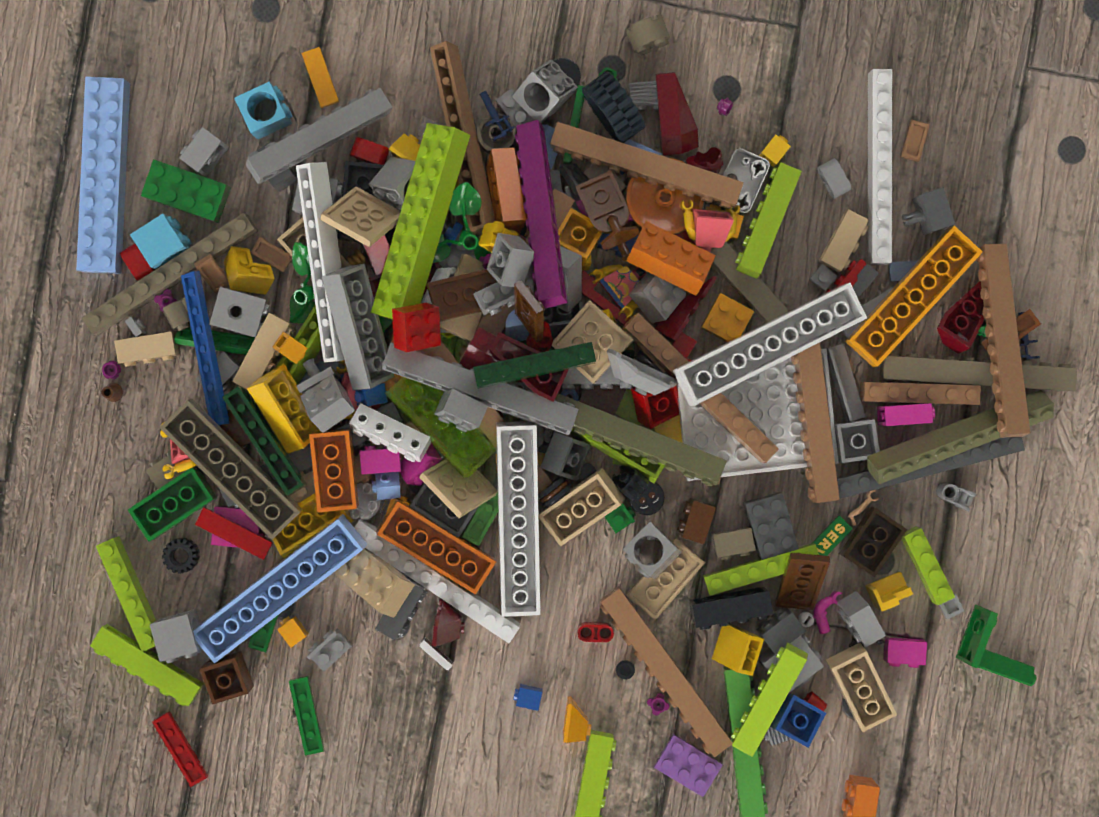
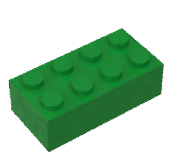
(185, 191)
(172, 503)

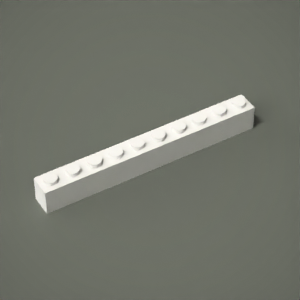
(880, 167)
(322, 249)
(440, 585)

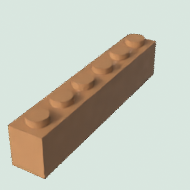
(920, 393)

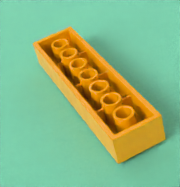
(913, 296)

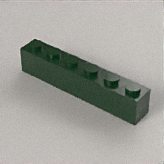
(534, 365)
(264, 440)

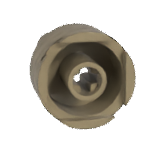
(648, 34)
(485, 135)

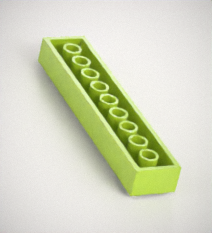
(421, 219)

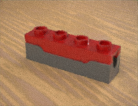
(859, 275)

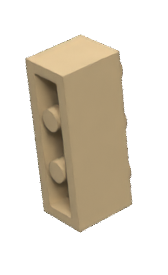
(844, 241)
(146, 348)

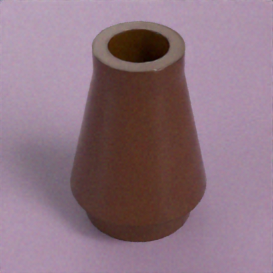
(116, 392)

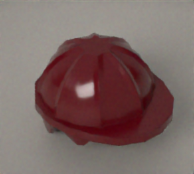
(708, 161)

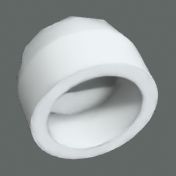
(803, 617)

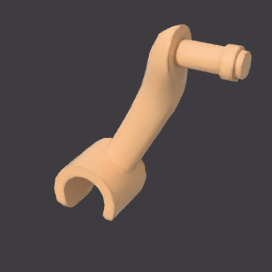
(858, 510)

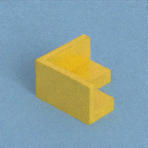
(246, 275)
(888, 591)

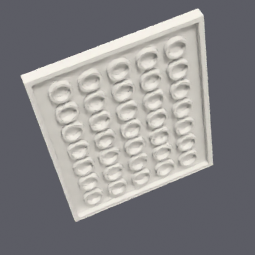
(771, 406)

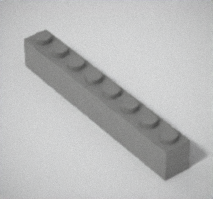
(318, 136)

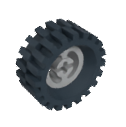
(613, 107)

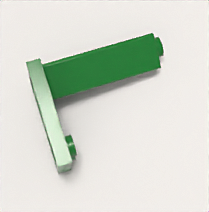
(973, 650)

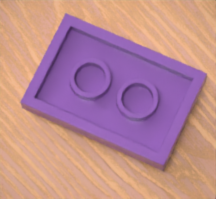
(688, 765)

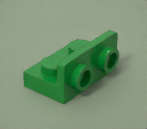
(620, 518)

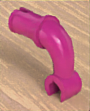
(820, 611)

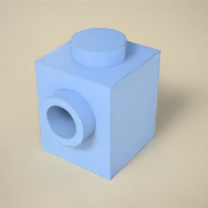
(386, 485)

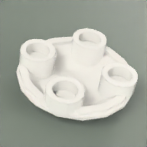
(367, 501)

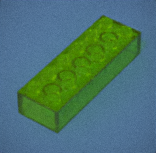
(419, 402)

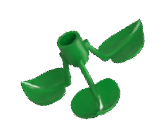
(464, 201)
(301, 301)

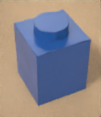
(371, 396)
(528, 697)

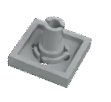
(315, 375)

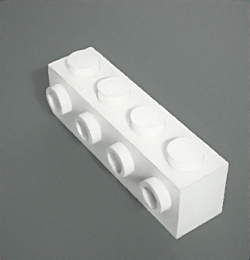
(390, 433)

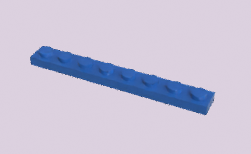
(204, 347)

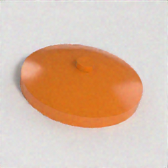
(658, 205)

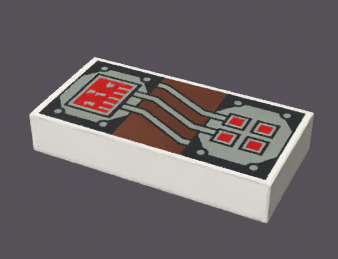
(436, 654)

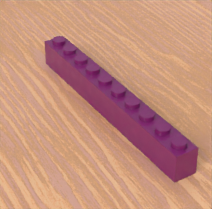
(541, 214)

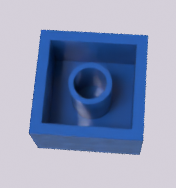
(798, 720)

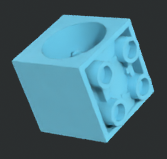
(248, 101)
(161, 240)

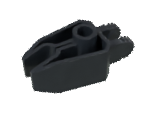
(631, 482)

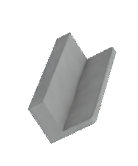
(845, 383)

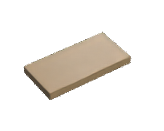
(466, 325)
(656, 594)

